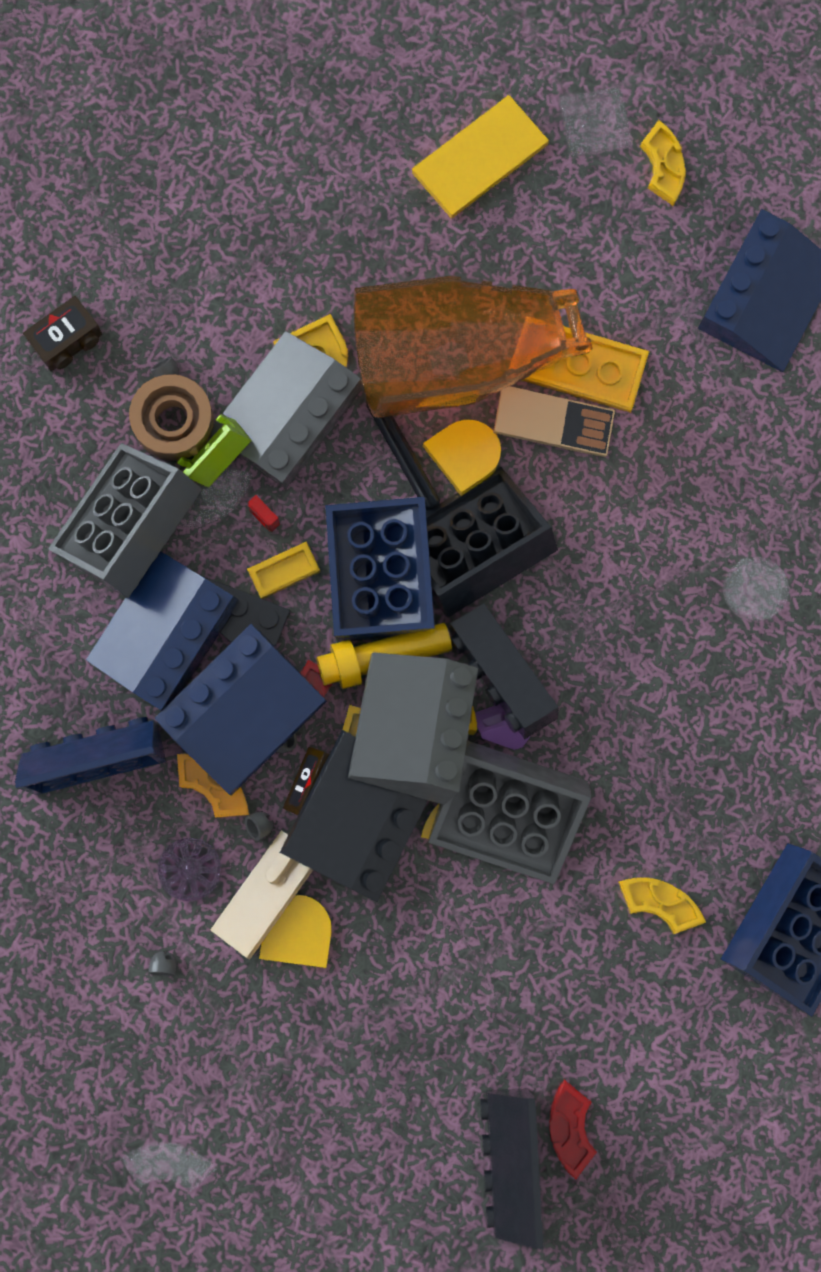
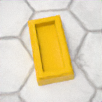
(283, 570)

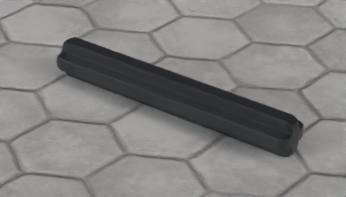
(407, 460)

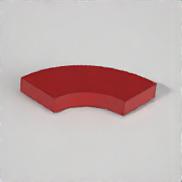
(568, 1129)

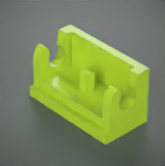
(216, 453)

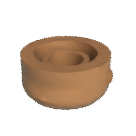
(160, 395)

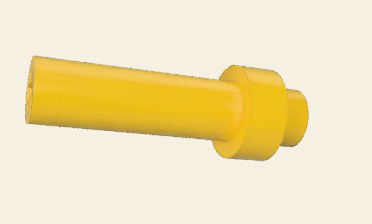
(349, 663)

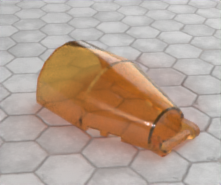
(457, 340)

